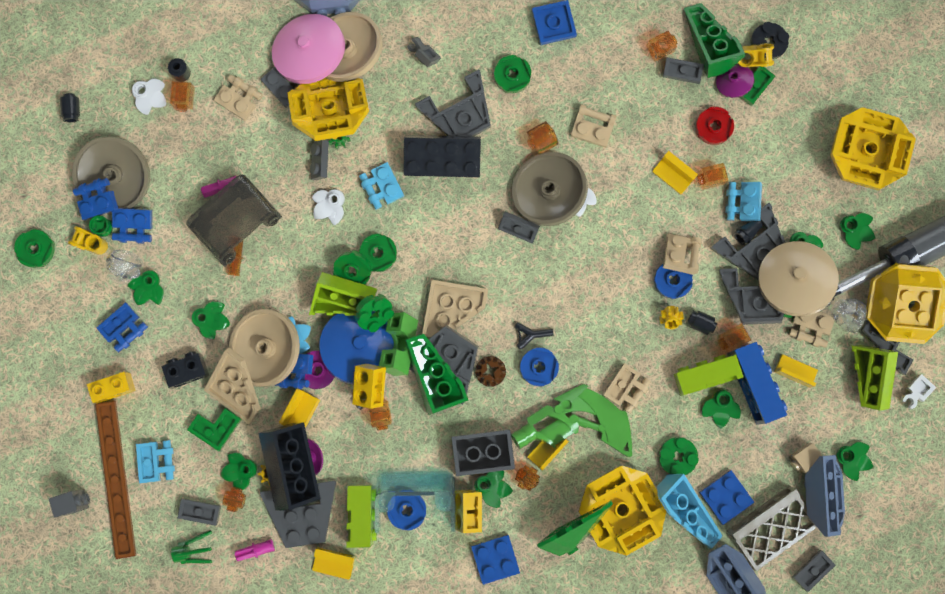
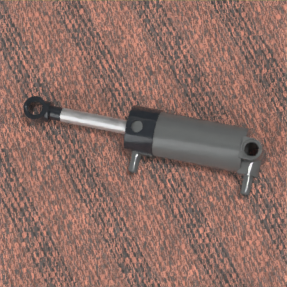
(915, 248)

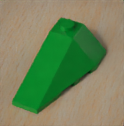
(713, 42)
(435, 379)
(570, 535)

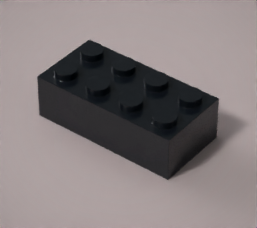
(442, 156)
(289, 466)

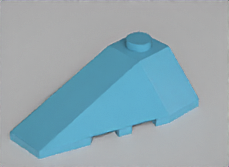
(687, 509)

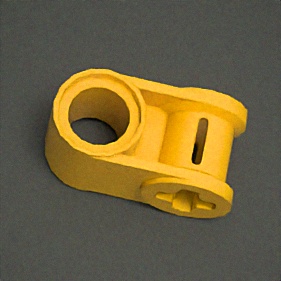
(758, 56)
(85, 241)

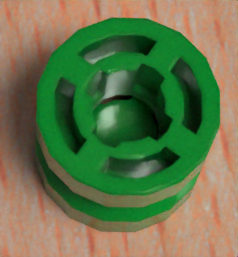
(97, 226)

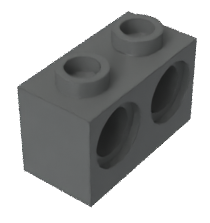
(69, 503)

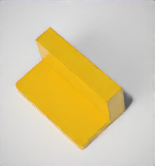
(674, 172)
(796, 371)
(299, 408)
(544, 453)
(333, 563)

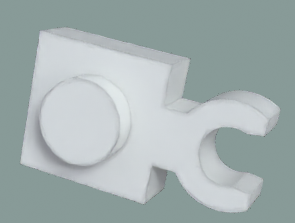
(919, 390)

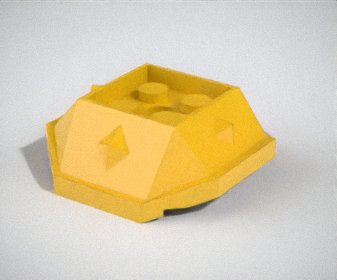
(328, 108)
(890, 146)
(890, 299)
(644, 512)

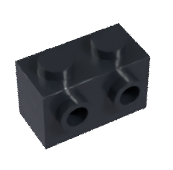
(185, 370)

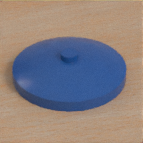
(346, 345)

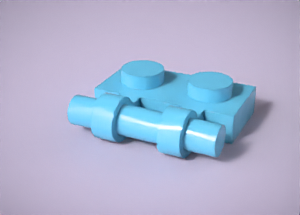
(387, 183)
(750, 201)
(148, 461)

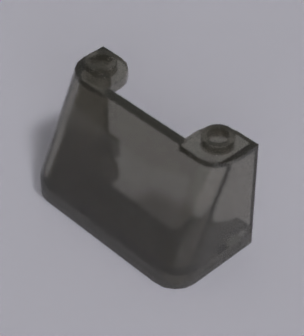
(231, 218)

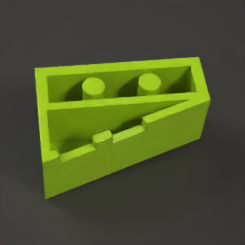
(338, 295)
(707, 374)
(875, 375)
(360, 516)

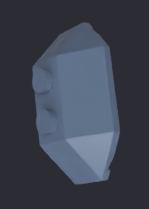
(326, 7)
(825, 495)
(732, 573)

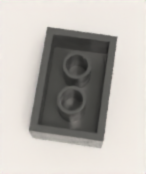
(483, 452)

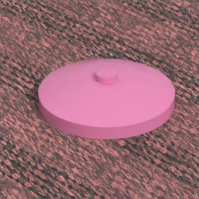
(308, 48)

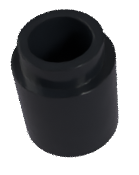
(179, 70)
(69, 107)
(702, 322)

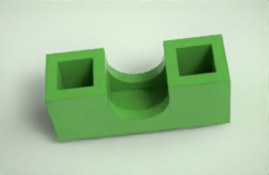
(398, 360)

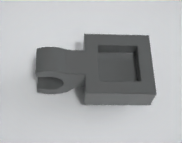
(424, 53)

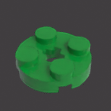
(510, 84)
(31, 238)
(382, 243)
(355, 260)
(370, 321)
(689, 458)

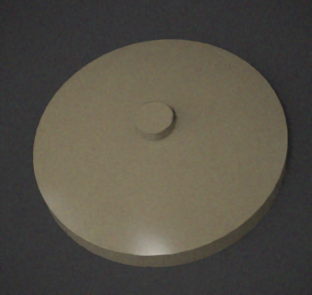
(117, 161)
(549, 189)

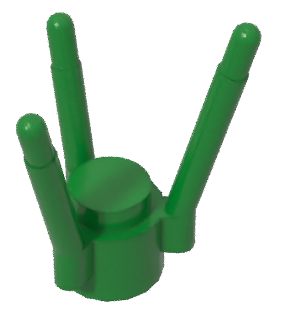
(182, 553)

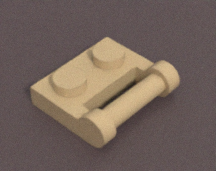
(590, 131)
(675, 253)

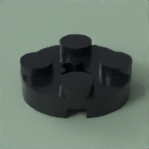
(774, 31)

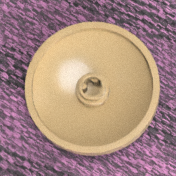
(362, 46)
(798, 278)
(268, 346)

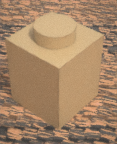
(805, 457)

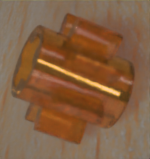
(527, 478)
(234, 499)

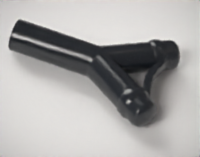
(531, 334)

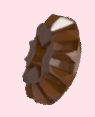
(499, 374)

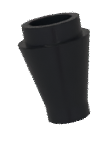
(747, 232)

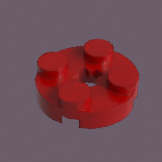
(721, 134)

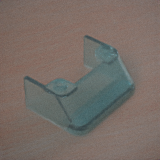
(414, 484)

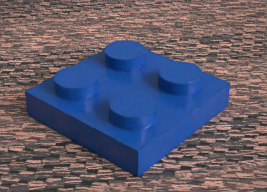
(554, 22)
(726, 497)
(495, 559)

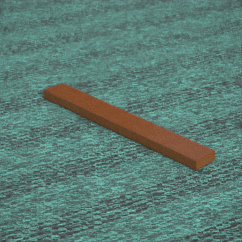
(115, 480)

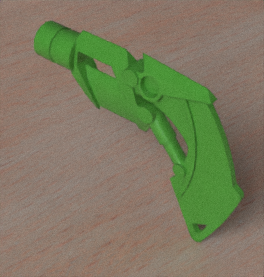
(612, 422)

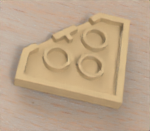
(452, 305)
(233, 386)

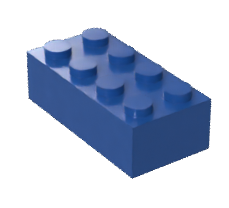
(758, 385)

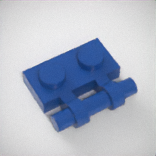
(98, 204)
(135, 219)
(118, 323)
(302, 367)

